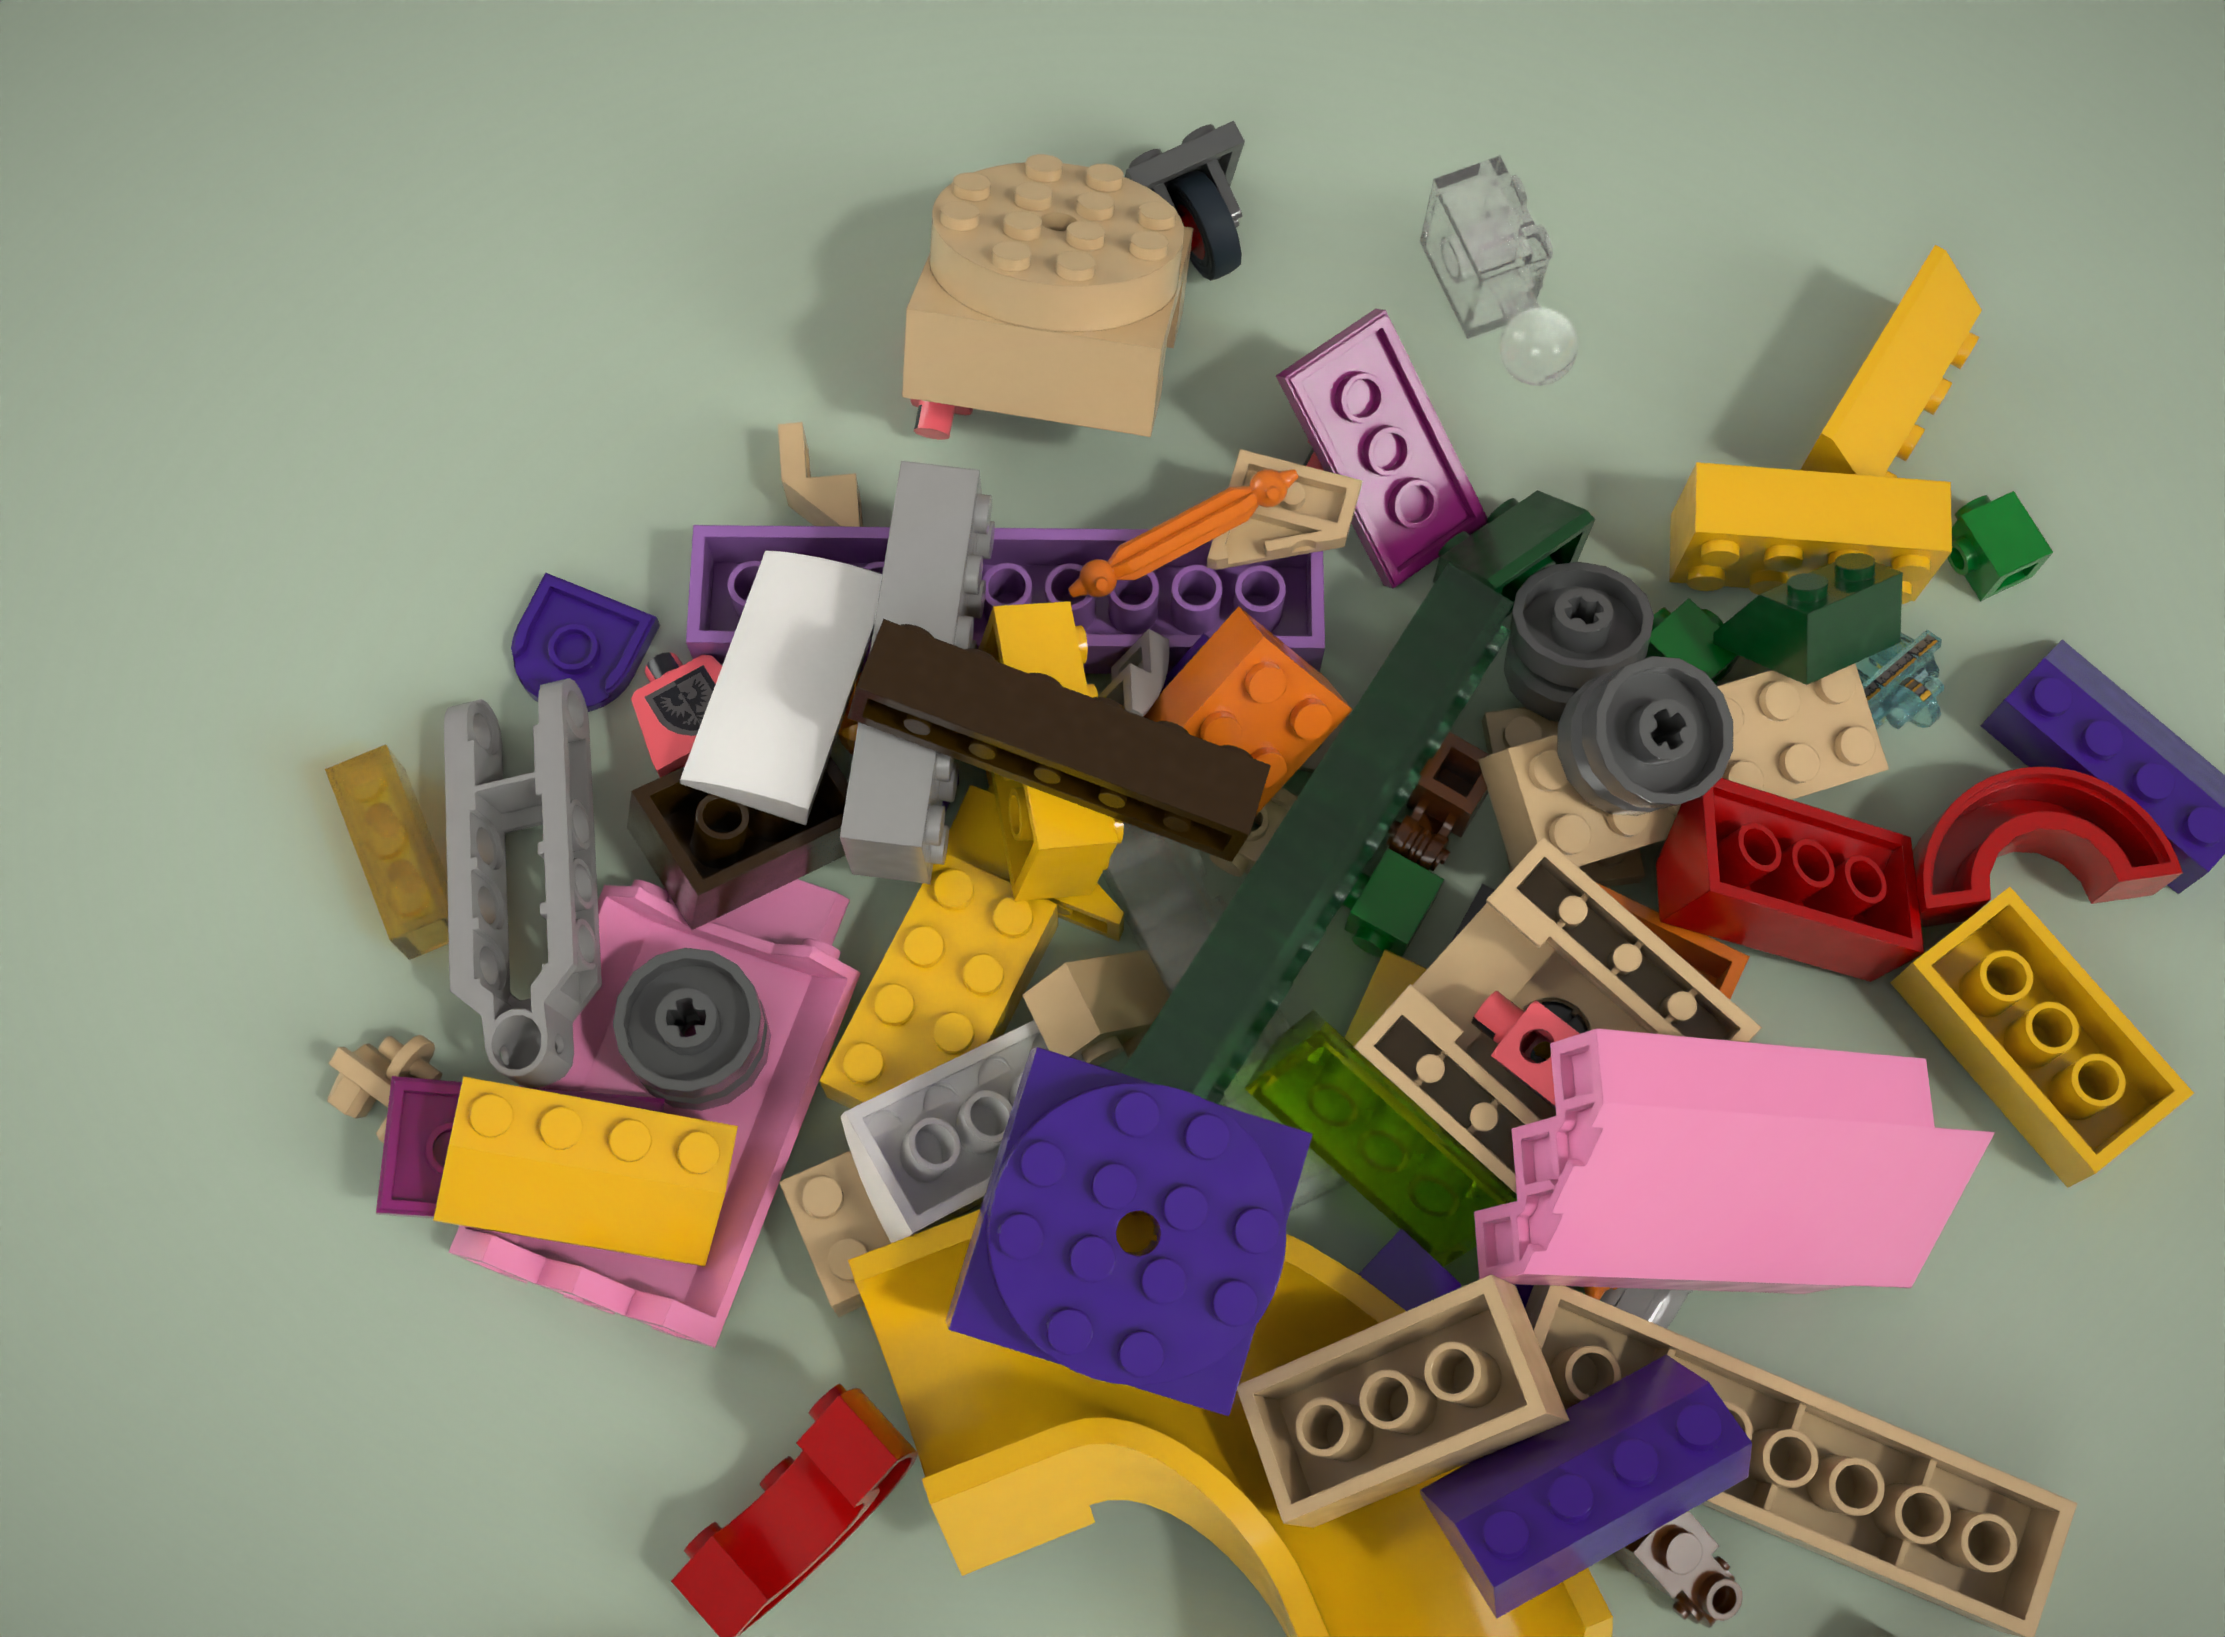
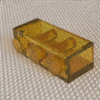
(394, 849)

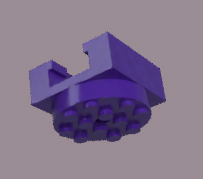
(1046, 1246)

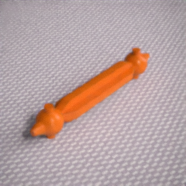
(1183, 533)

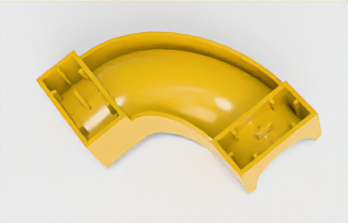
(1028, 1446)

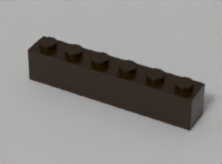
(1059, 740)

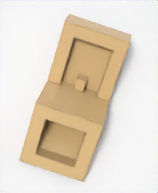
(821, 499)

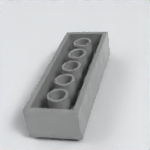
(933, 582)

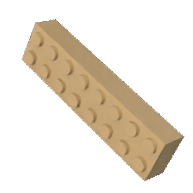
(1838, 1474)

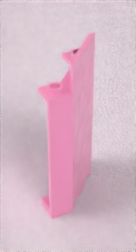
(789, 958)
(1727, 1169)

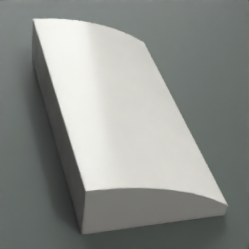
(785, 684)
(936, 1138)

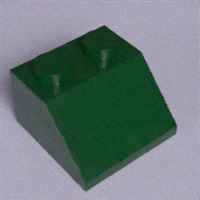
(1519, 542)
(1819, 619)

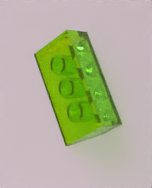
(1377, 1137)

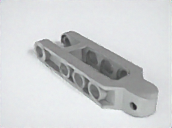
(480, 809)

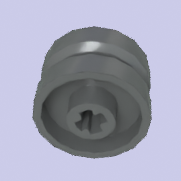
(1570, 629)
(1645, 736)
(729, 1022)

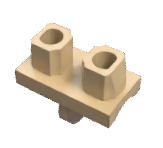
(368, 1073)

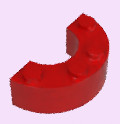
(2044, 811)
(806, 1513)

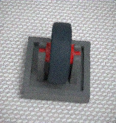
(1197, 184)

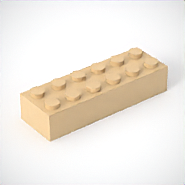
(1784, 742)

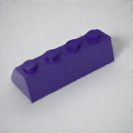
(2085, 723)
(1590, 1484)

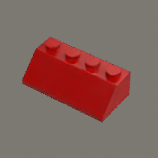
(1791, 881)

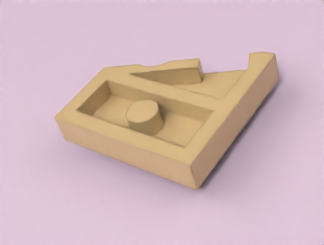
(1307, 521)

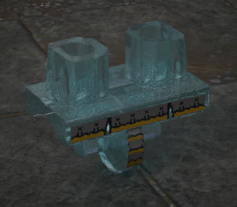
(1906, 683)

